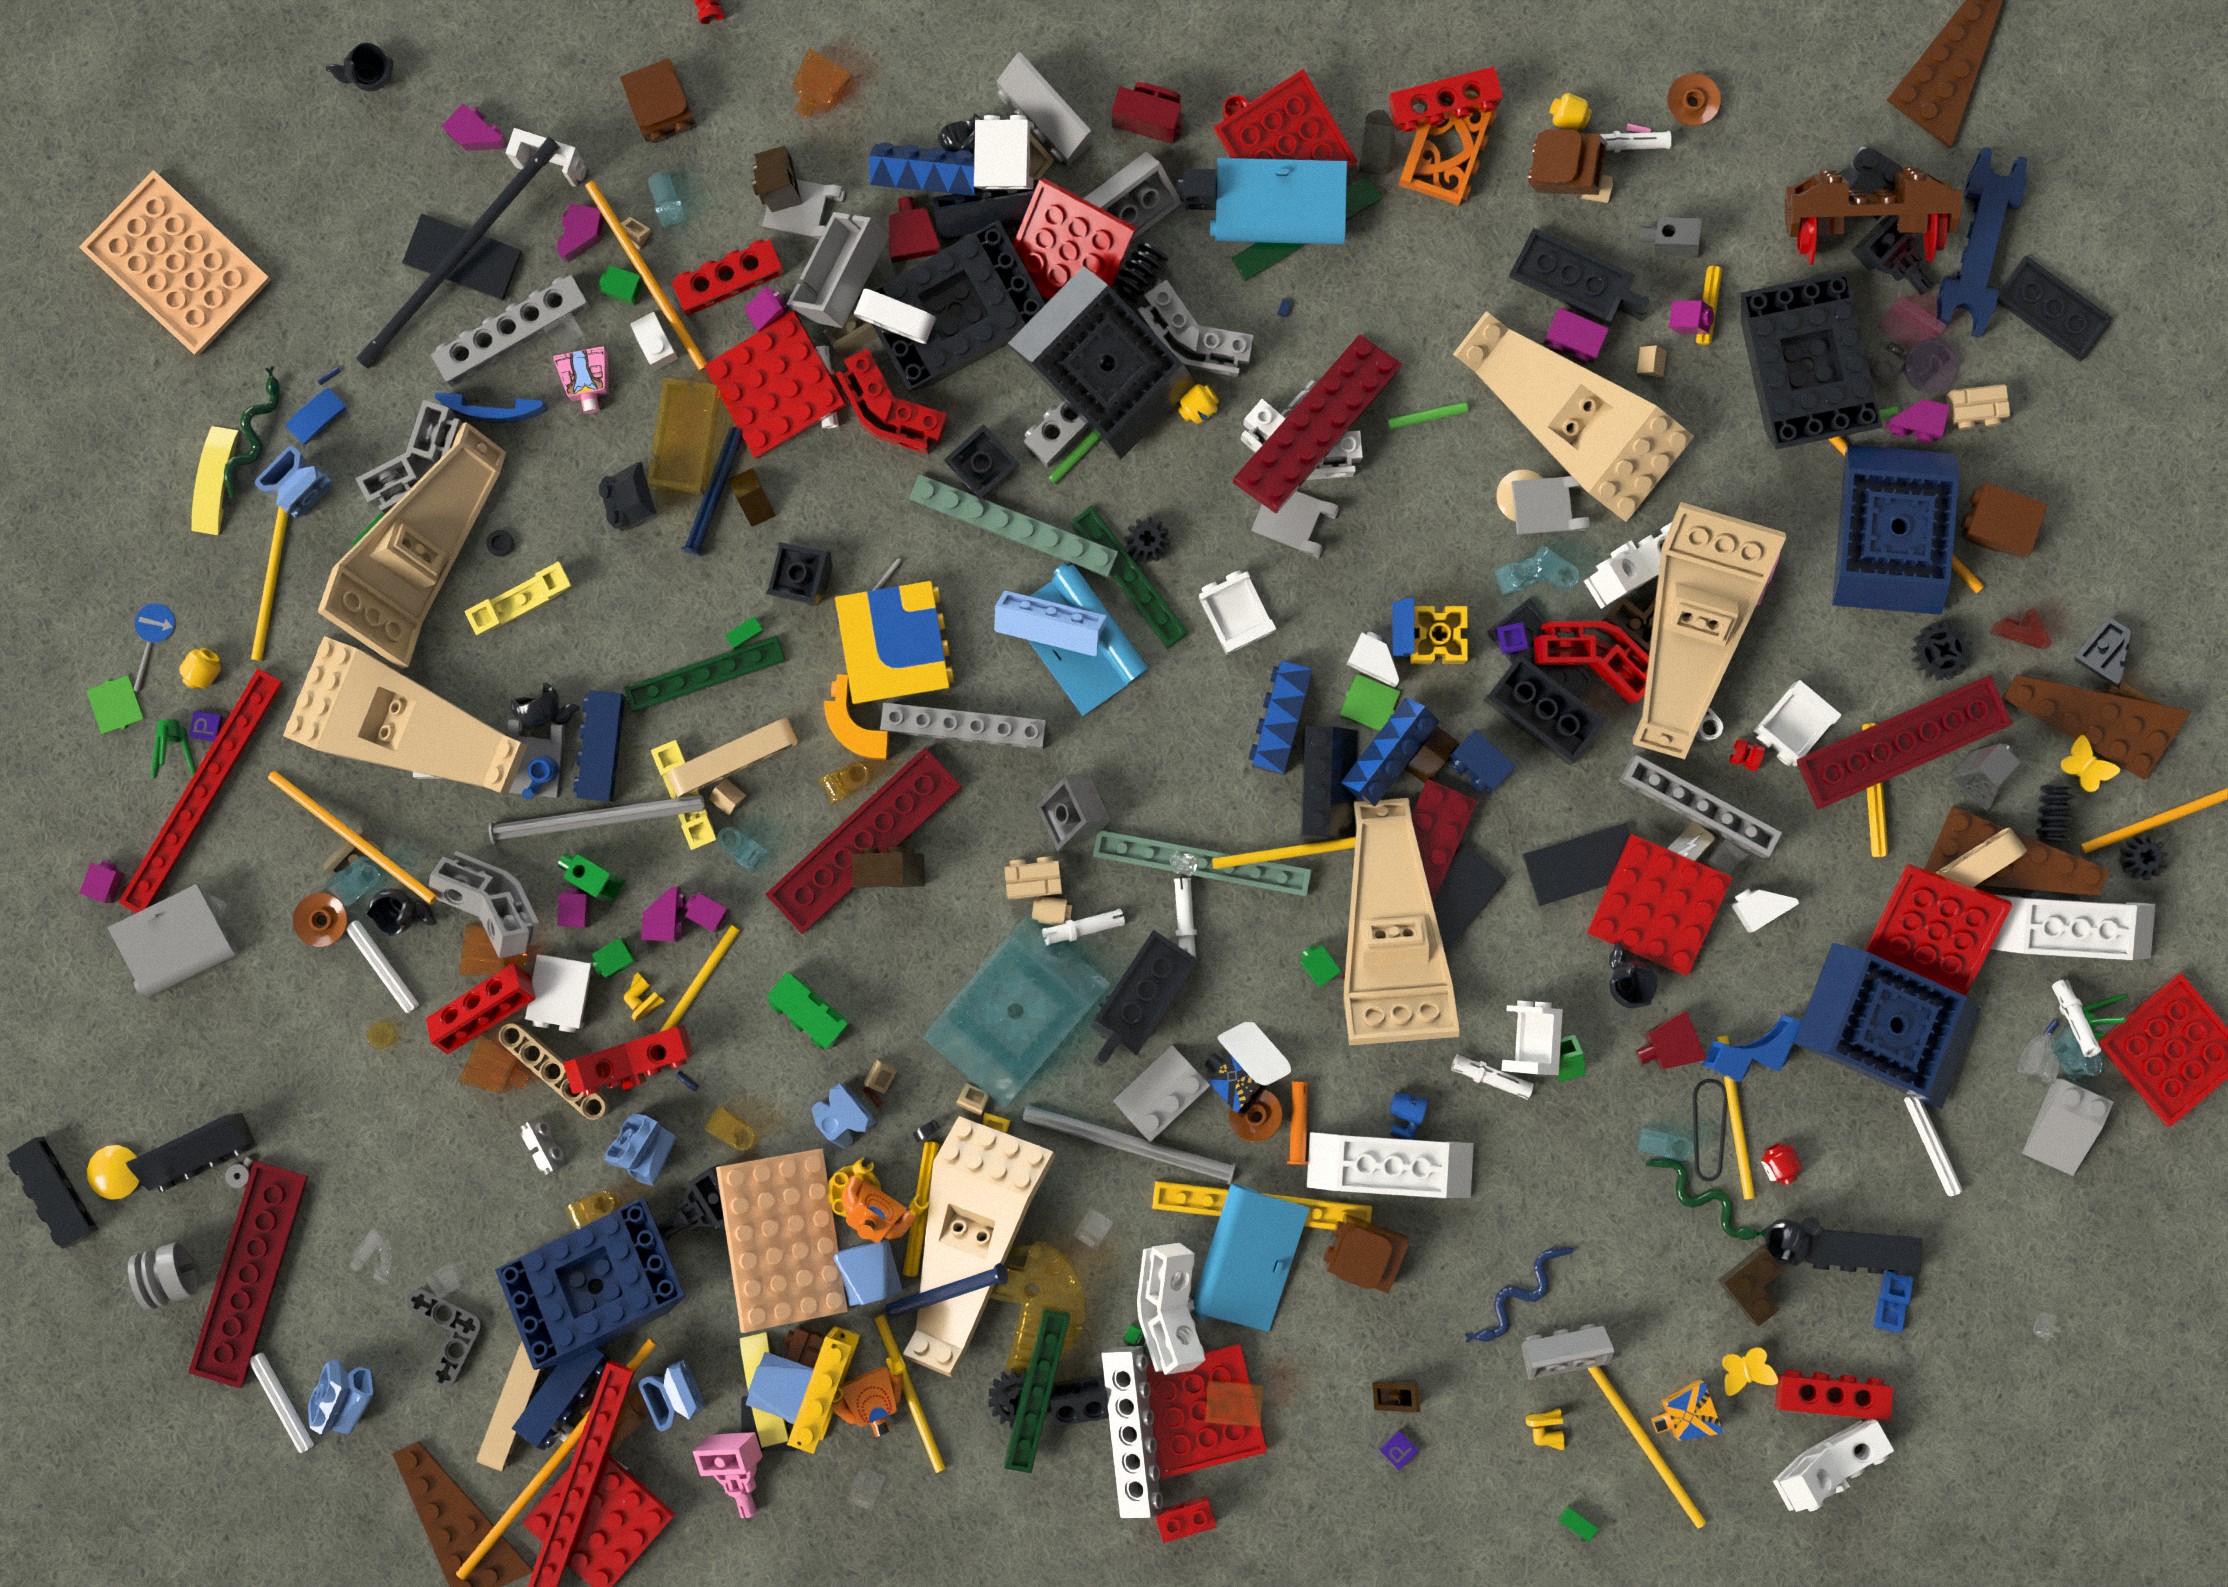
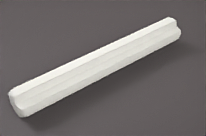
(382, 966)
(1933, 1146)
(281, 1402)

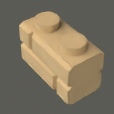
(1978, 406)
(1033, 879)

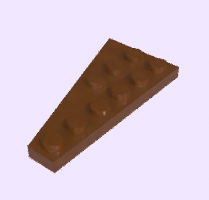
(1943, 77)
(2116, 726)
(2038, 869)
(455, 1523)

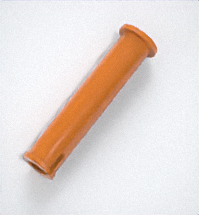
(1298, 1123)

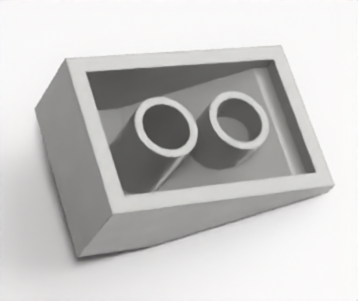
(2066, 1126)

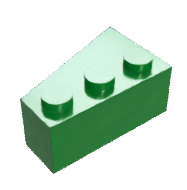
(808, 1011)

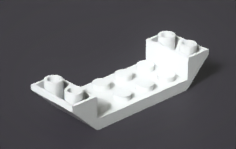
(2077, 928)
(1390, 1166)

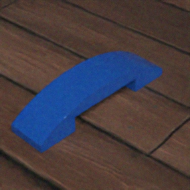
(523, 409)

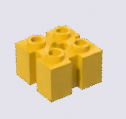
(1450, 624)

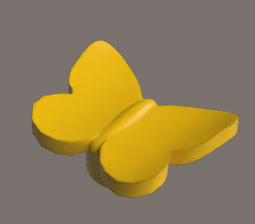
(2086, 766)
(1747, 1369)

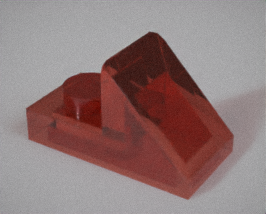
(2030, 633)

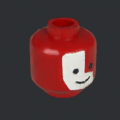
(1781, 1163)

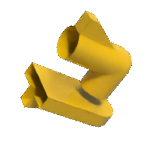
(641, 1008)
(1539, 1421)

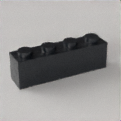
(968, 214)
(51, 1192)
(1866, 1251)

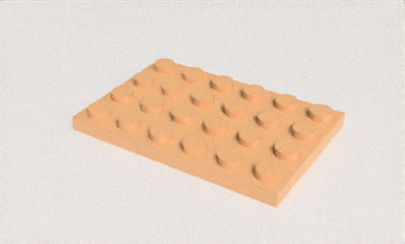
(175, 263)
(781, 1240)

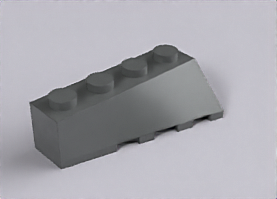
(1984, 771)

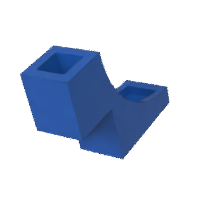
(1768, 1051)

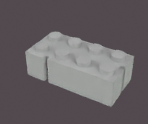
(838, 269)

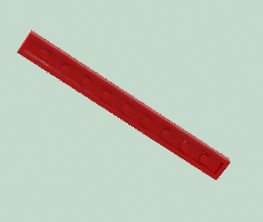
(201, 791)
(582, 1475)

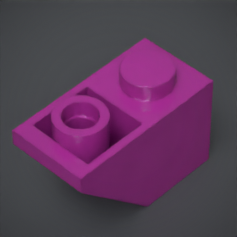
(471, 132)
(581, 231)
(766, 308)
(1923, 420)
(661, 918)

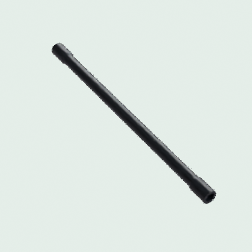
(538, 160)

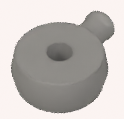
(244, 1171)

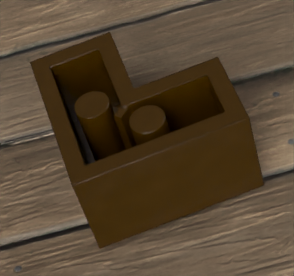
(776, 179)
(1633, 621)
(892, 869)
(1746, 1285)

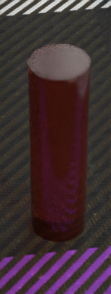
(872, 1096)

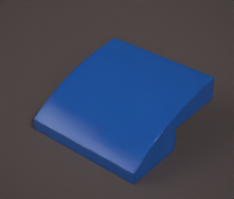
(1403, 628)

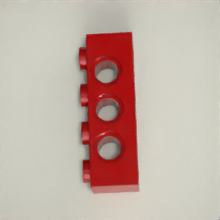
(1482, 82)
(719, 290)
(480, 1008)
(1876, 1405)

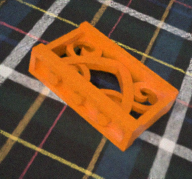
(1419, 166)

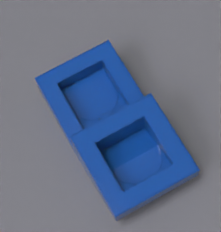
(314, 416)
(1894, 1294)

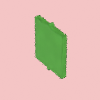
(1369, 702)
(115, 704)

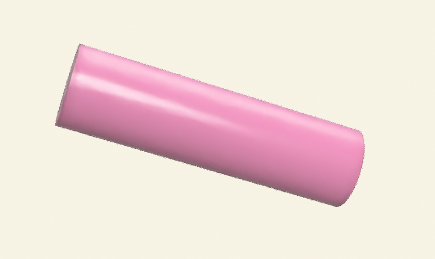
(1634, 128)

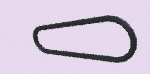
(1696, 1131)

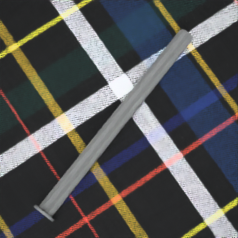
(595, 818)
(1129, 1143)

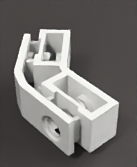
(1265, 420)
(1627, 569)
(1166, 1308)
(1825, 1466)

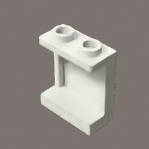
(524, 144)
(1002, 153)
(1236, 612)
(1795, 723)
(559, 992)
(1536, 1039)

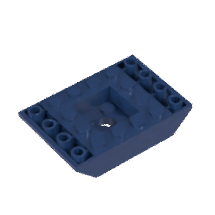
(1890, 568)
(1853, 1015)
(553, 1285)

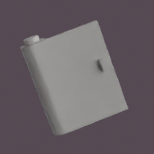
(172, 941)

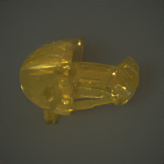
(1059, 1290)

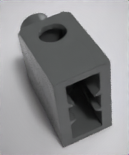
(1684, 236)

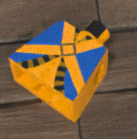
(1689, 1413)

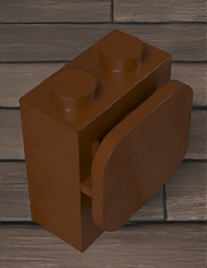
(658, 101)
(1567, 162)
(2003, 520)
(1365, 1253)

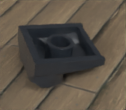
(1871, 172)
(982, 462)
(627, 498)
(800, 574)

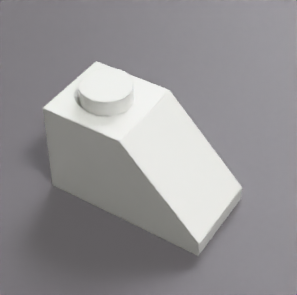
(653, 341)
(1373, 659)
(1760, 907)

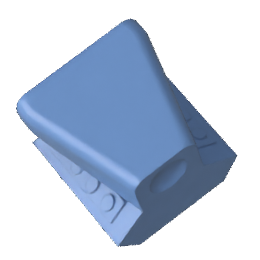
(294, 482)
(842, 1116)
(641, 1148)
(868, 1272)
(779, 1386)
(672, 1395)
(339, 1398)

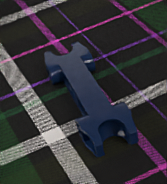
(1992, 197)

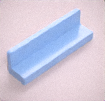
(1049, 623)

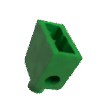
(591, 877)

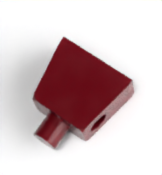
(911, 233)
(1672, 1043)

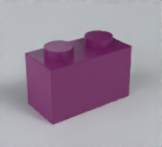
(1575, 336)

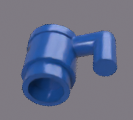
(541, 770)
(1410, 1109)

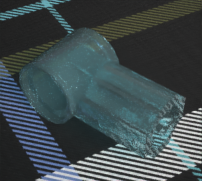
(668, 205)
(1661, 1144)

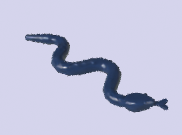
(1512, 1291)

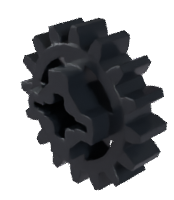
(1952, 656)
(1006, 1395)

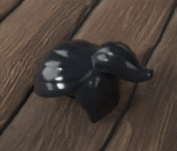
(365, 67)
(959, 135)
(543, 709)
(396, 912)
(1634, 975)
(1792, 1239)

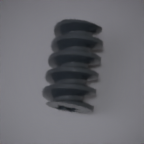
(1138, 269)
(2054, 813)

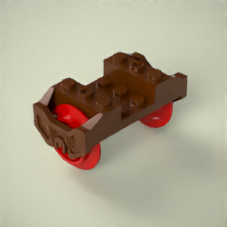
(1919, 200)

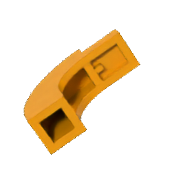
(856, 739)

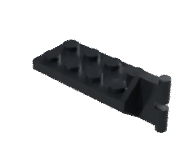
(1577, 278)
(1142, 996)

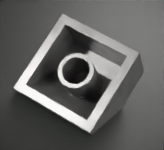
(1073, 811)

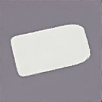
(1255, 1053)

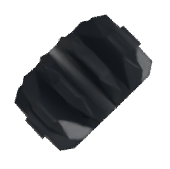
(1154, 534)
(2135, 864)

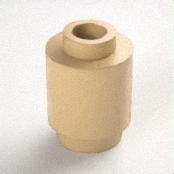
(1051, 910)

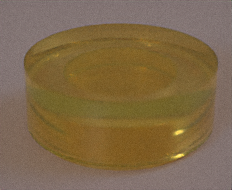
(381, 1035)

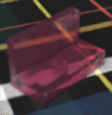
(1910, 323)

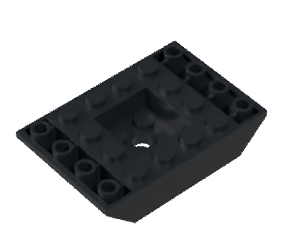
(983, 278)
(1817, 323)
(1066, 348)

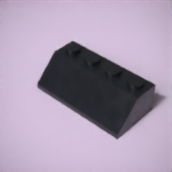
(1545, 710)
(1325, 801)
(192, 1152)

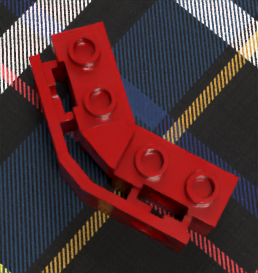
(892, 411)
(1609, 661)
(628, 1061)

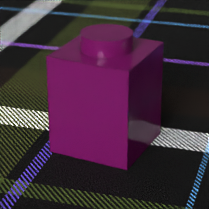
(1691, 317)
(102, 882)
(573, 909)
(706, 912)

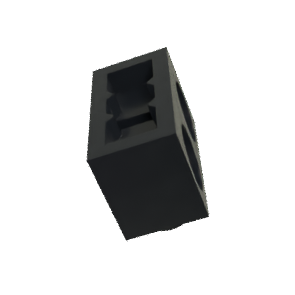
(1198, 189)
(1079, 1400)

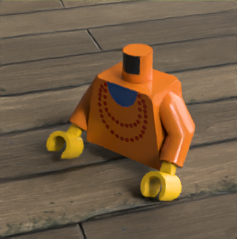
(873, 1211)
(871, 1397)

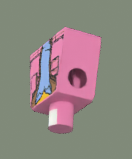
(585, 376)

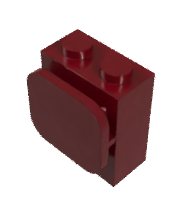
(1149, 112)

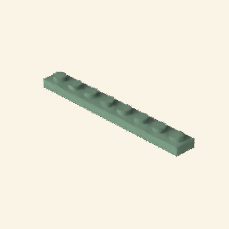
(1013, 526)
(1157, 856)

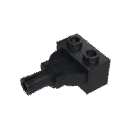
(1892, 253)
(703, 1205)

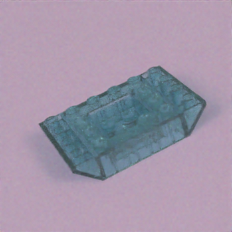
(1004, 1051)

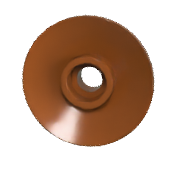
(1696, 87)
(306, 920)
(1259, 1131)

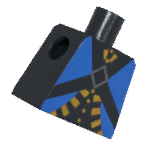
(1233, 1083)

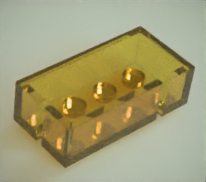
(684, 437)

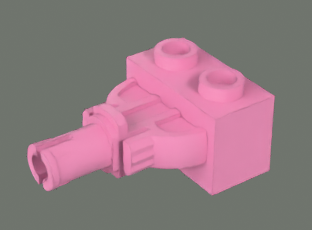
(733, 1464)

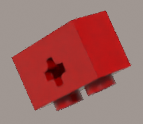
(1185, 1519)

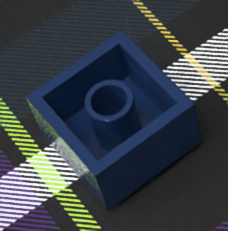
(1480, 762)

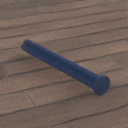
(713, 492)
(948, 1291)

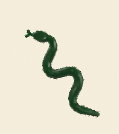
(272, 389)
(1727, 1206)

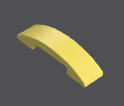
(210, 482)
(519, 600)
(695, 825)
(770, 1427)

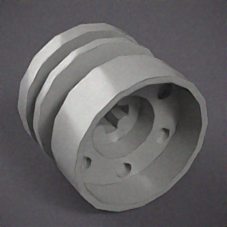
(158, 1276)

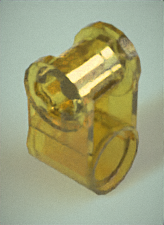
(843, 782)
(727, 1128)
(590, 1209)

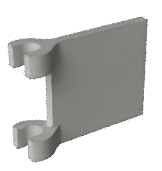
(806, 217)
(1545, 506)
(1295, 522)
(536, 748)

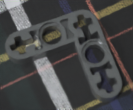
(457, 1334)

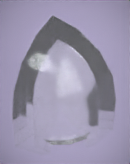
(2039, 1059)

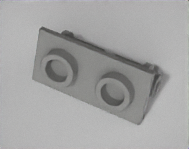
(538, 1134)

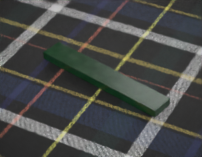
(1264, 255)
(1132, 580)
(705, 674)
(1037, 1390)

